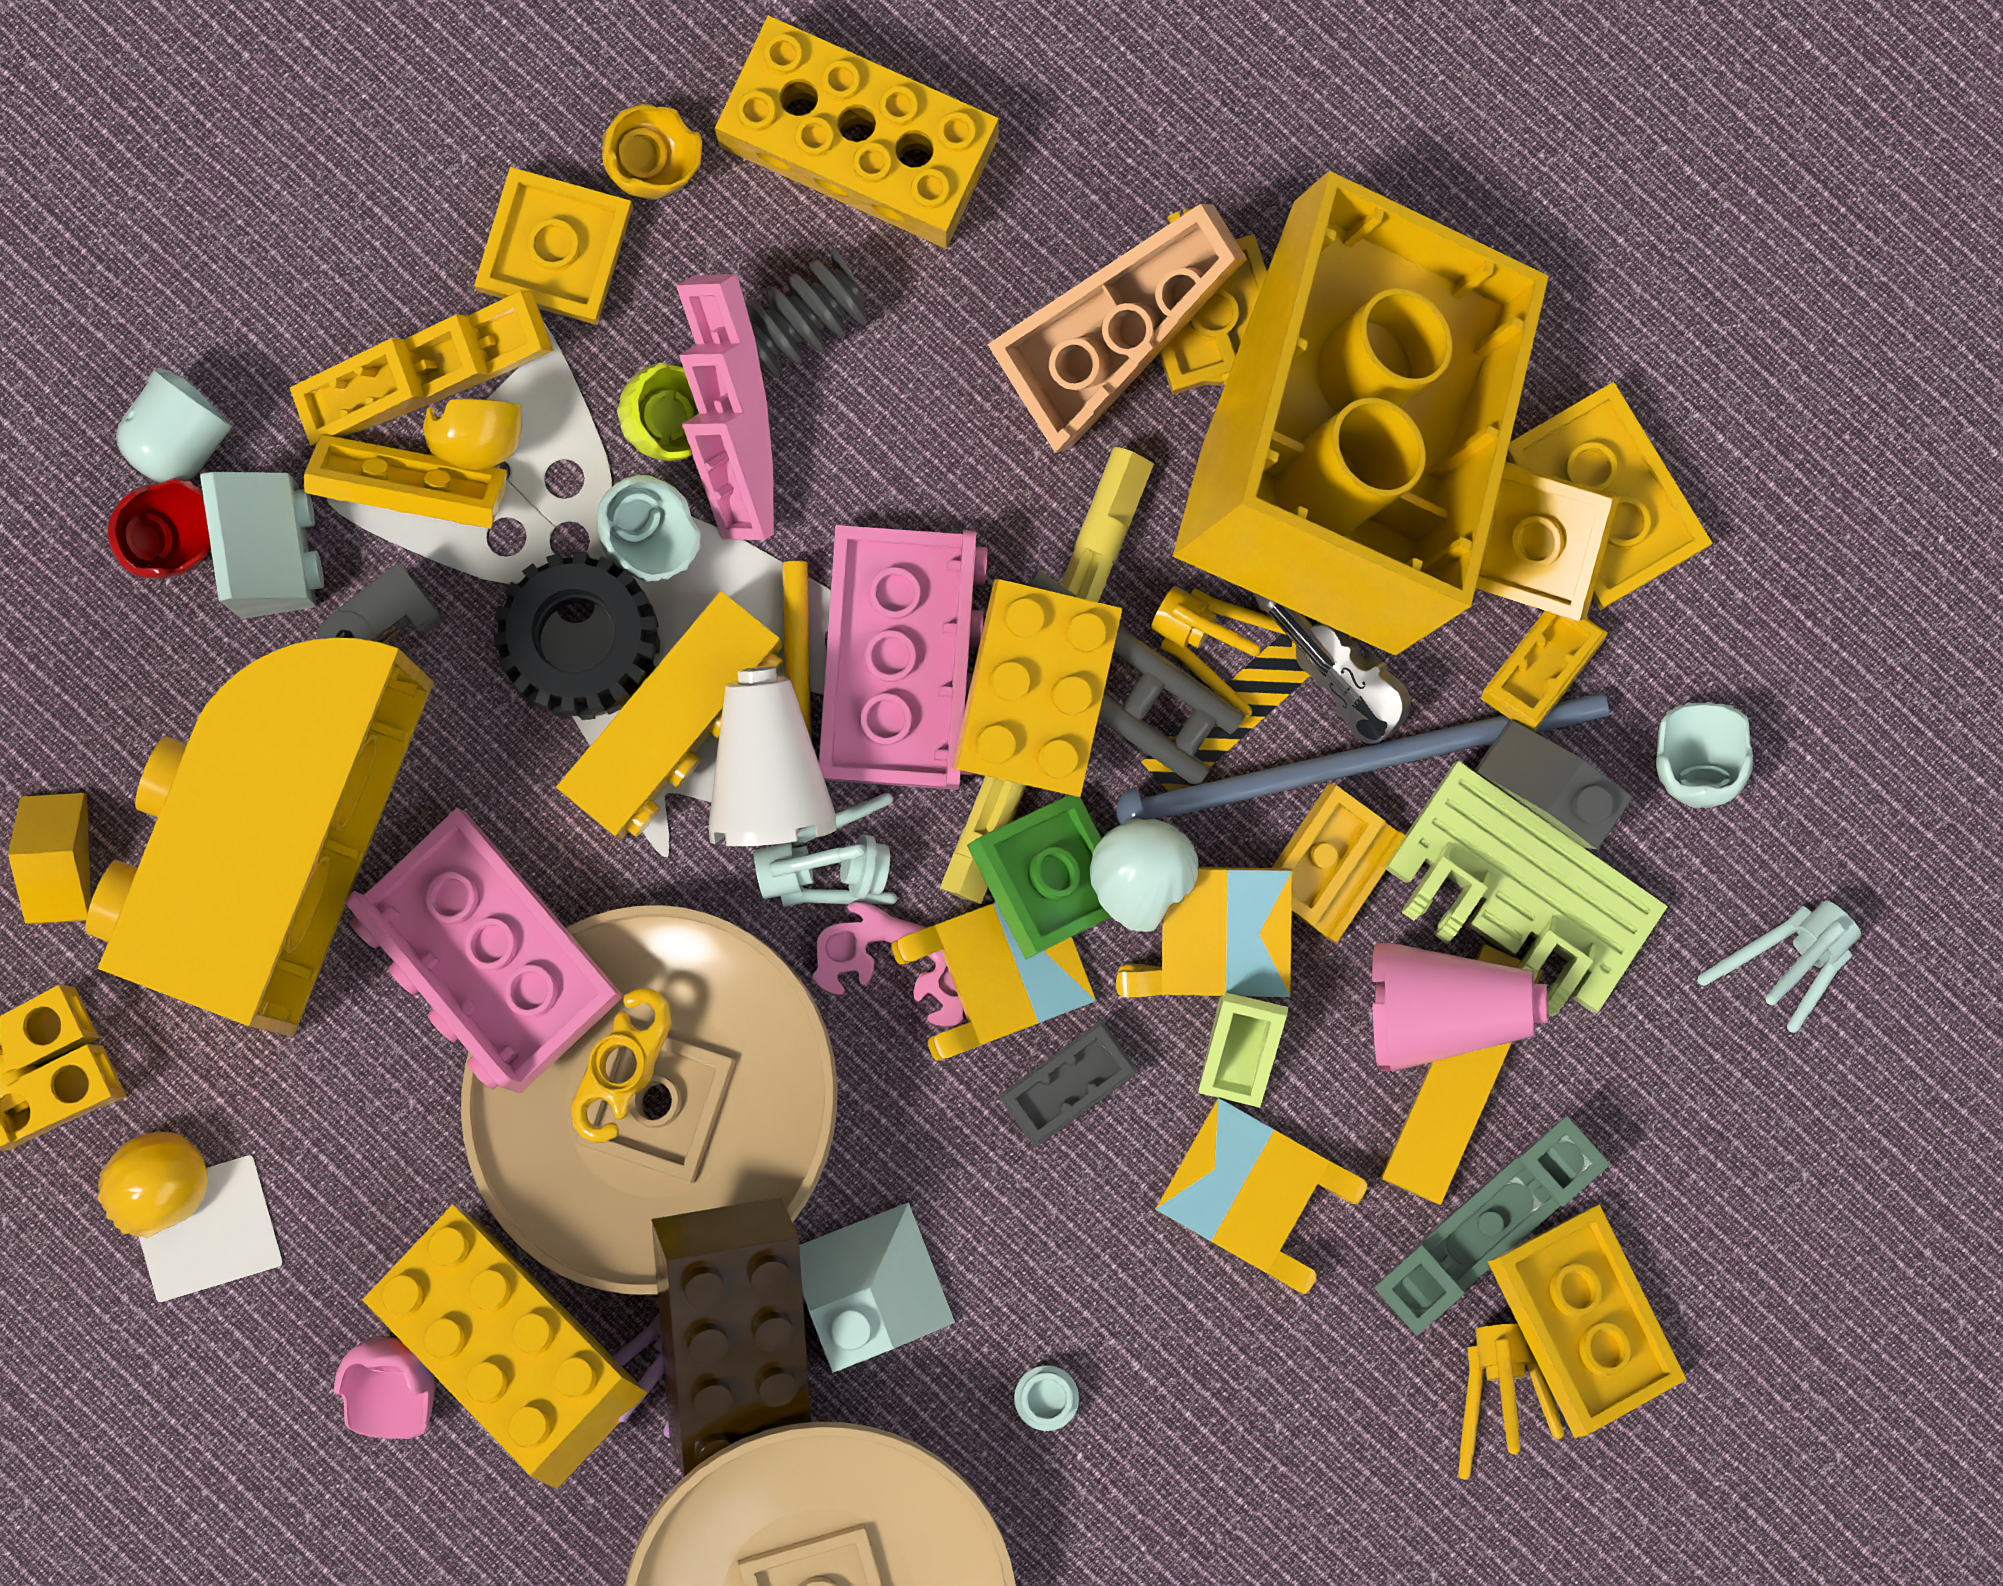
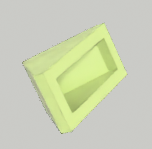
(1242, 1049)

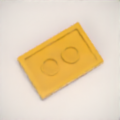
(1608, 450)
(1037, 688)
(1587, 1321)

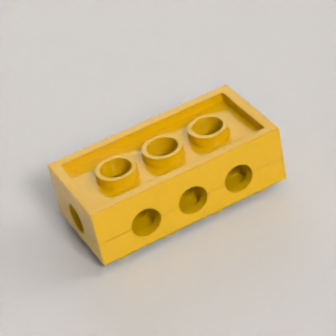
(847, 92)

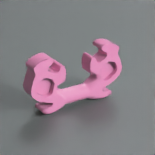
(843, 950)

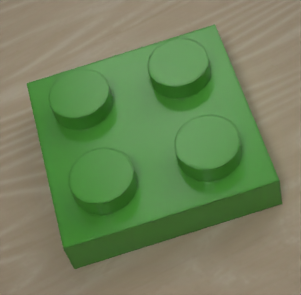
(1043, 874)

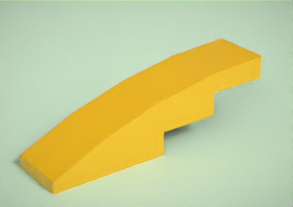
(421, 368)

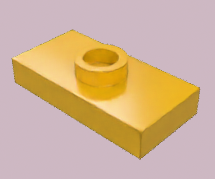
(1543, 668)

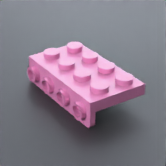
(899, 655)
(483, 954)

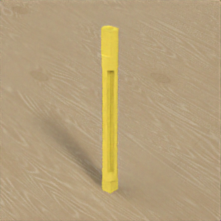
(1085, 577)

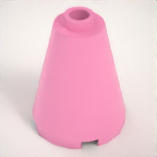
(1448, 1005)

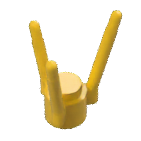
(1189, 619)
(1504, 1355)

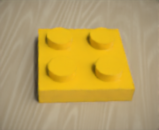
(554, 244)
(1546, 541)

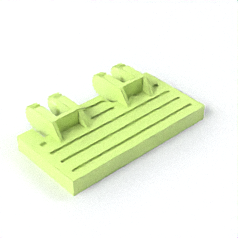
(1527, 885)

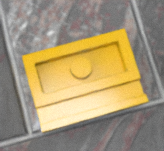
(1336, 860)

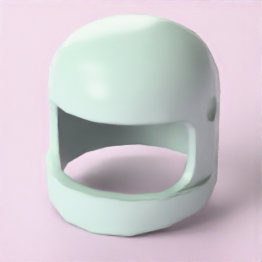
(170, 429)

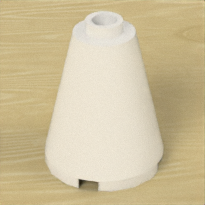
(766, 766)

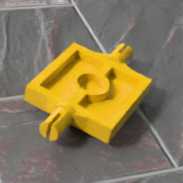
(1210, 340)

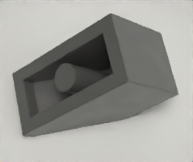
(1554, 784)

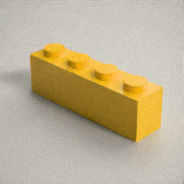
(668, 719)

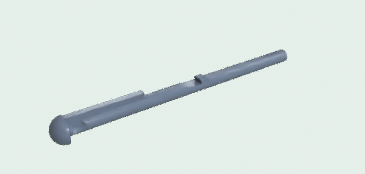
(1346, 763)

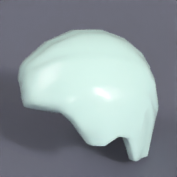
(647, 528)
(1704, 753)

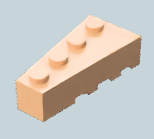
(1106, 330)

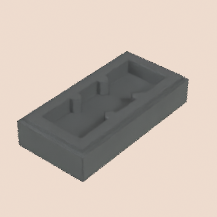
(1068, 1084)

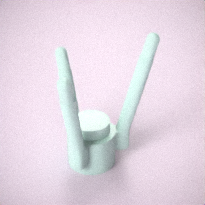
(785, 869)
(1821, 940)

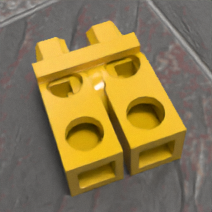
(62, 1090)

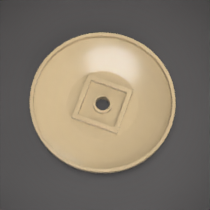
(744, 1120)
(822, 1512)

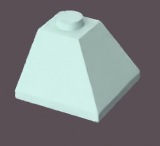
(872, 1287)

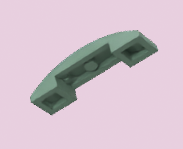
(1490, 1223)

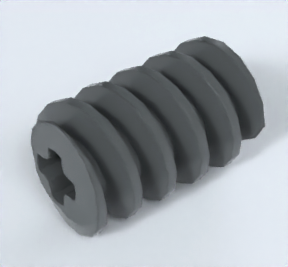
(805, 312)

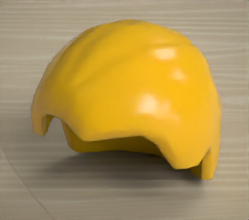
(152, 1183)

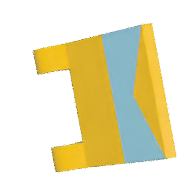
(1222, 938)
(994, 980)
(1248, 1188)

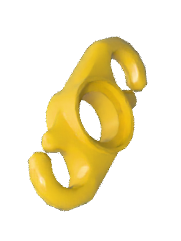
(596, 1083)

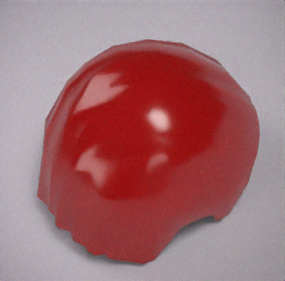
(160, 529)

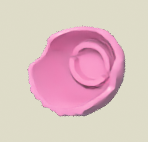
(385, 1390)

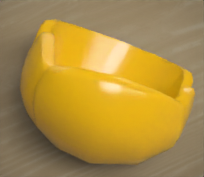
(650, 151)
(474, 432)

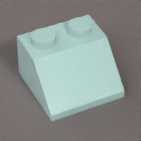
(261, 542)

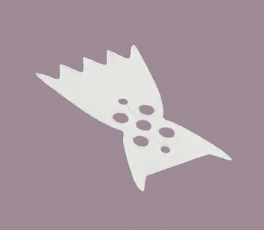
(560, 428)

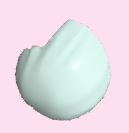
(1142, 871)

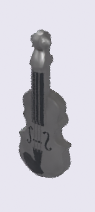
(1363, 689)

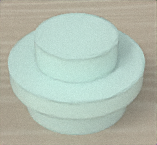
(868, 872)
(1046, 1398)

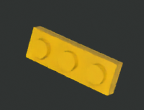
(403, 481)

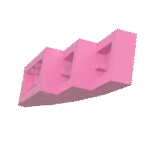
(732, 425)

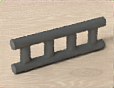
(1159, 674)

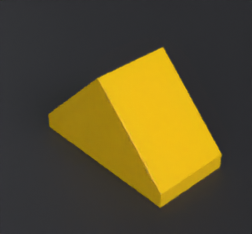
(52, 858)

